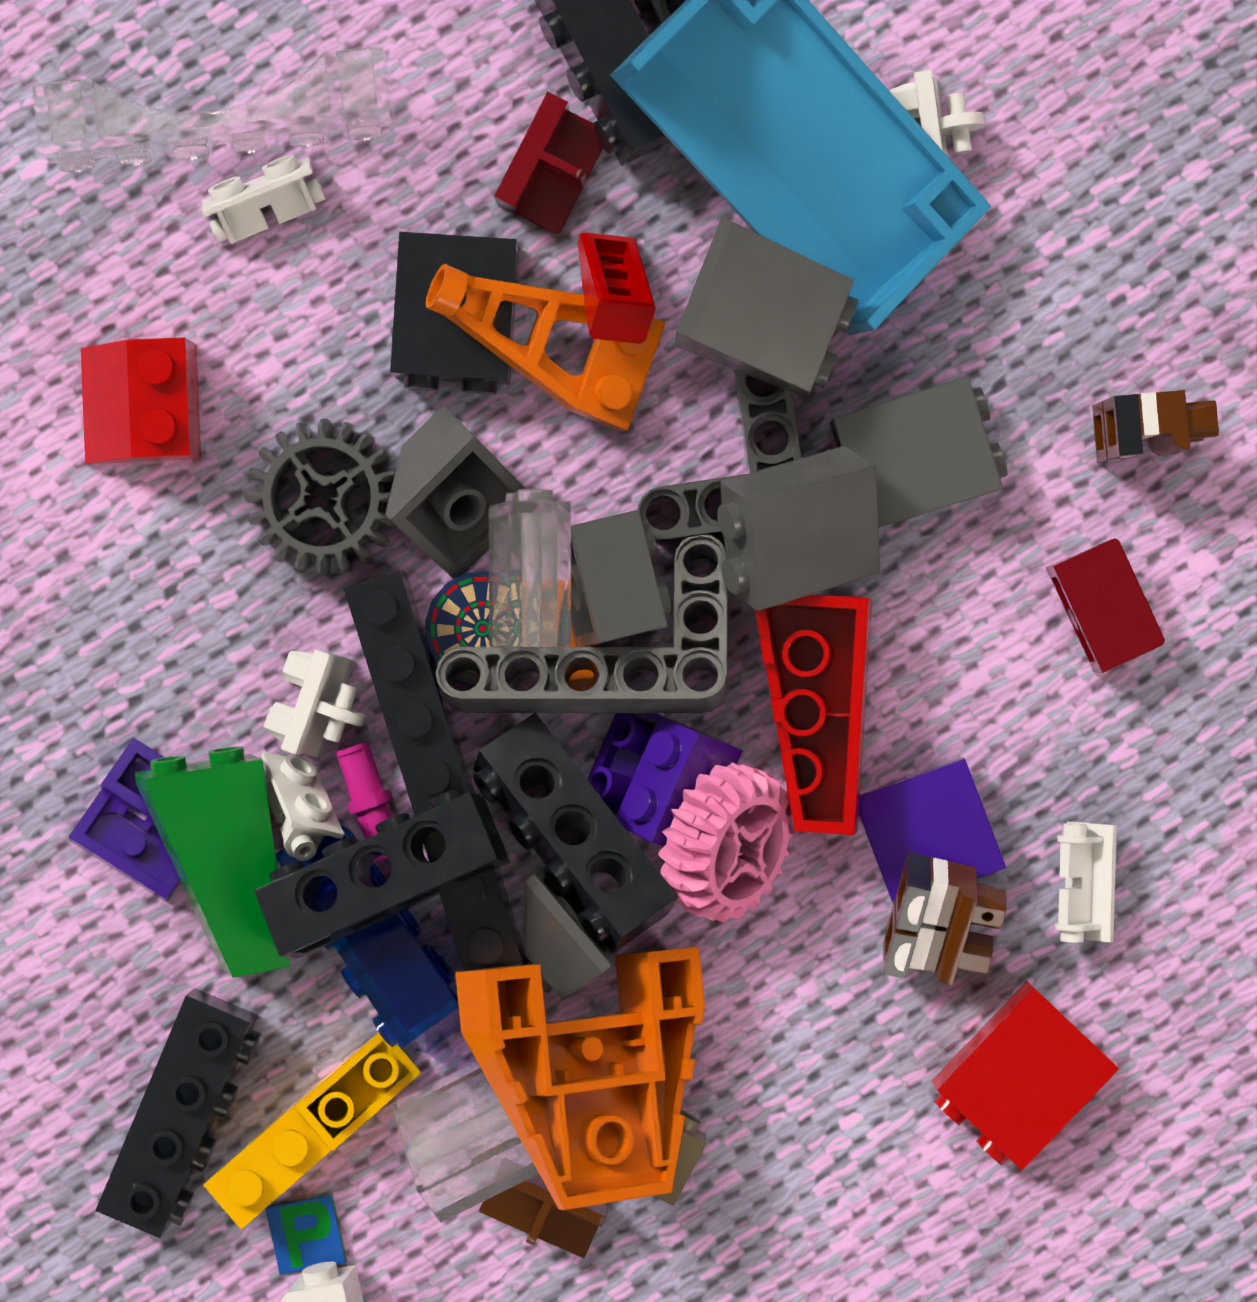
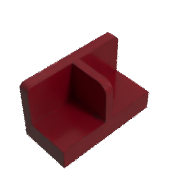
(550, 166)
(1106, 605)

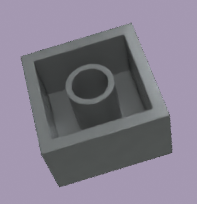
(615, 580)

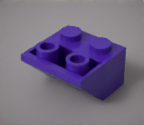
(648, 766)

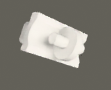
(924, 105)
(321, 705)

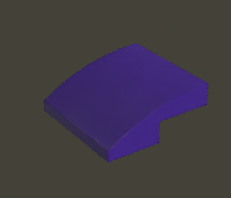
(929, 816)
(118, 841)

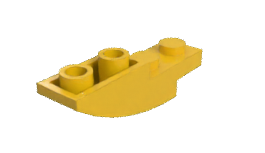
(311, 1129)

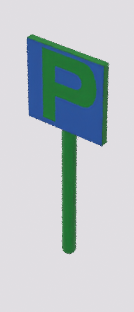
(305, 1233)

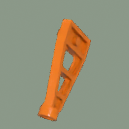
(613, 369)

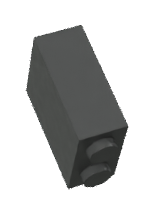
(925, 449)
(800, 527)

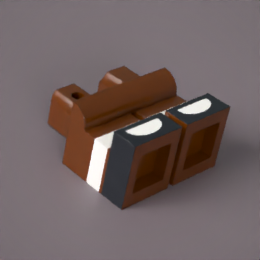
(1154, 417)
(934, 916)

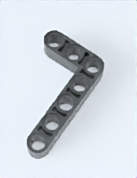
(690, 496)
(611, 664)

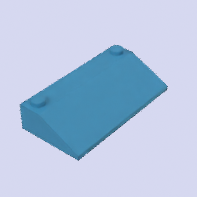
(804, 143)

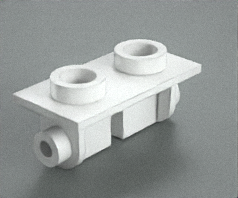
(241, 204)
(299, 804)
(1089, 889)

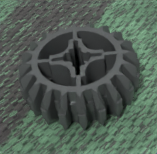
(300, 514)

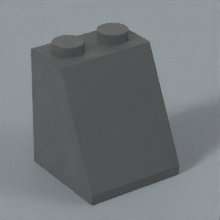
(765, 310)

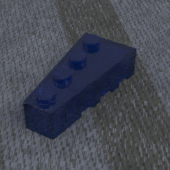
(393, 970)

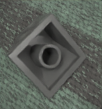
(446, 490)
(558, 939)

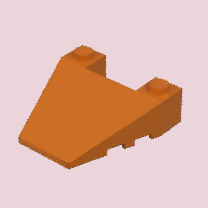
(592, 1092)

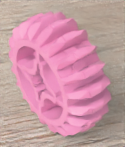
(727, 842)

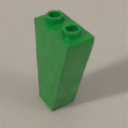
(222, 847)

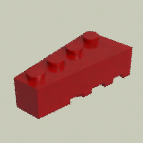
(819, 704)

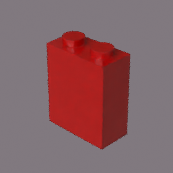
(1022, 1077)

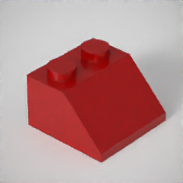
(141, 401)

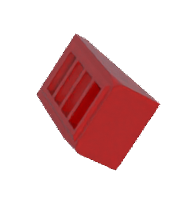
(615, 294)

